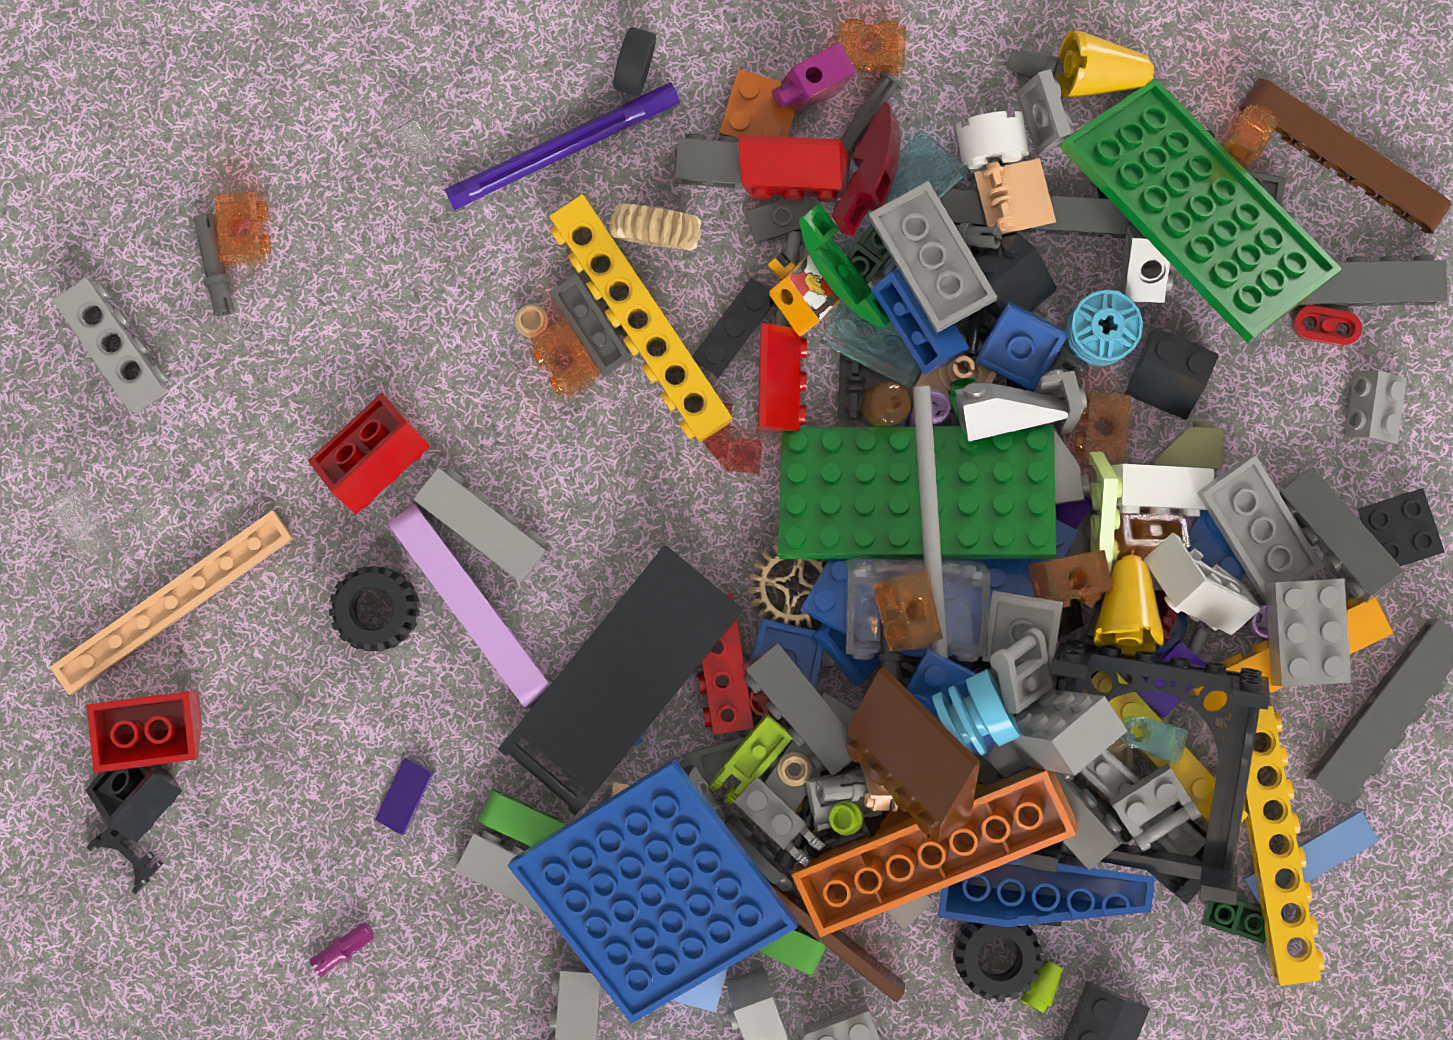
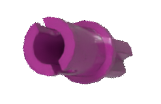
(342, 949)

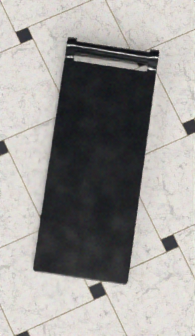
(623, 676)

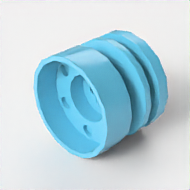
(1086, 336)
(977, 714)

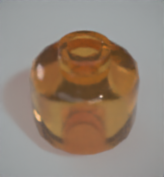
(886, 404)

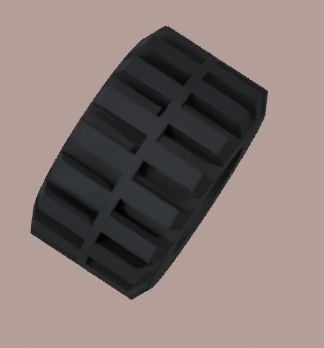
(345, 604)
(1004, 984)

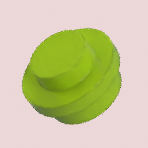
(846, 817)

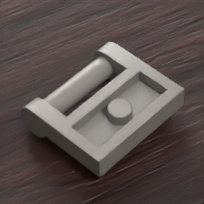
(1030, 679)
(1150, 798)

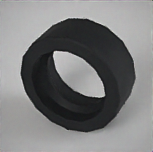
(634, 61)

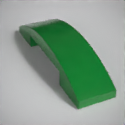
(836, 268)

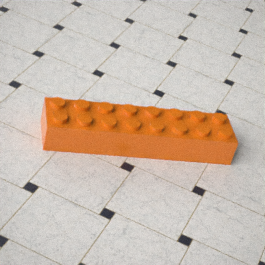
(905, 864)

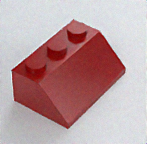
(793, 167)
(781, 379)
(368, 454)
(144, 731)

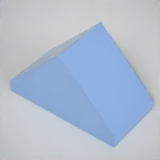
(705, 994)

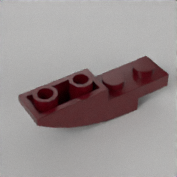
(877, 166)

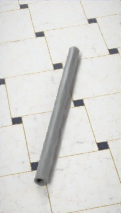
(929, 506)

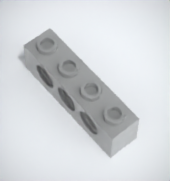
(76, 308)

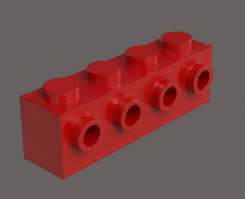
(724, 685)

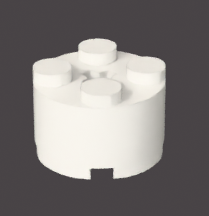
(992, 139)

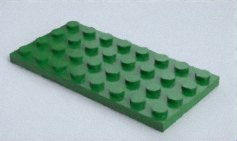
(1201, 209)
(860, 496)

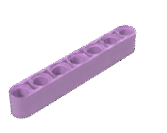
(469, 605)

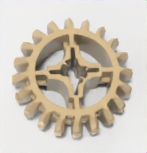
(655, 227)
(787, 615)

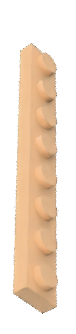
(171, 602)

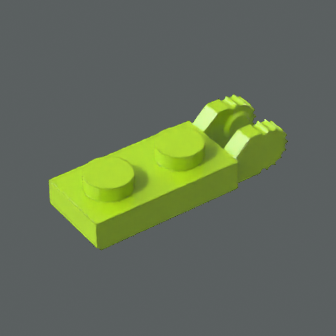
(752, 756)

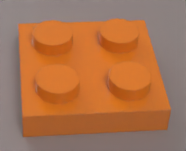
(753, 110)

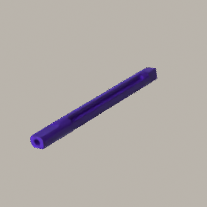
(562, 145)

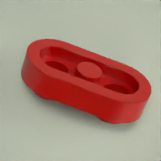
(1326, 325)

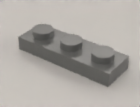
(590, 325)

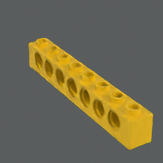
(579, 217)
(1309, 962)

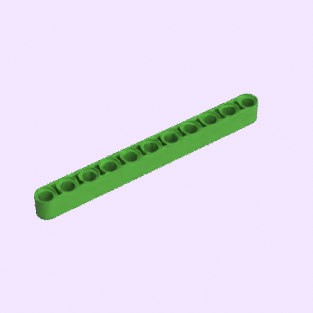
(530, 827)

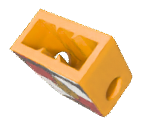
(801, 292)

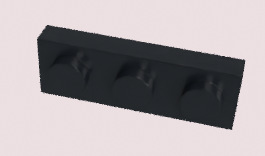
(734, 328)

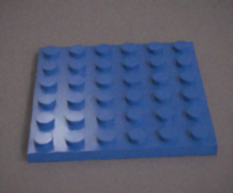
(653, 892)

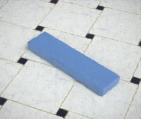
(1326, 850)

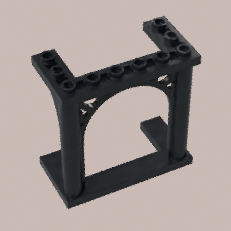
(1246, 695)

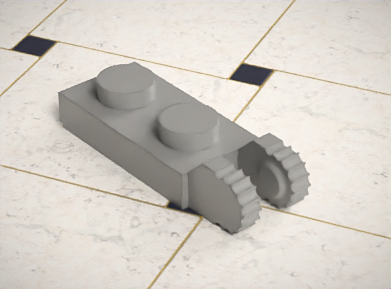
(777, 819)

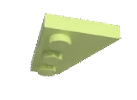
(1104, 496)

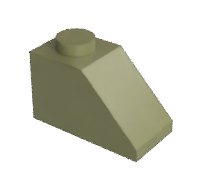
(1194, 448)

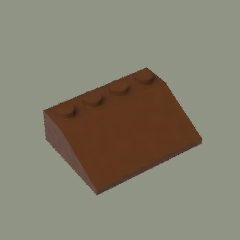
(913, 757)

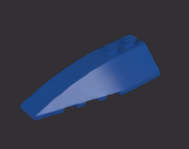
(1029, 896)

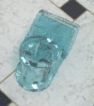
(1157, 739)

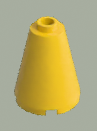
(1100, 66)
(1130, 610)

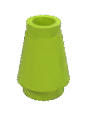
(1043, 991)

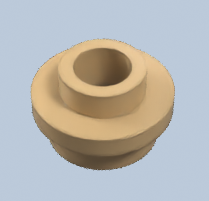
(794, 780)

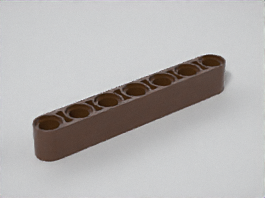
(1350, 158)

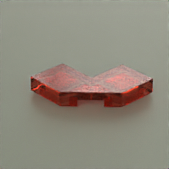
(734, 453)

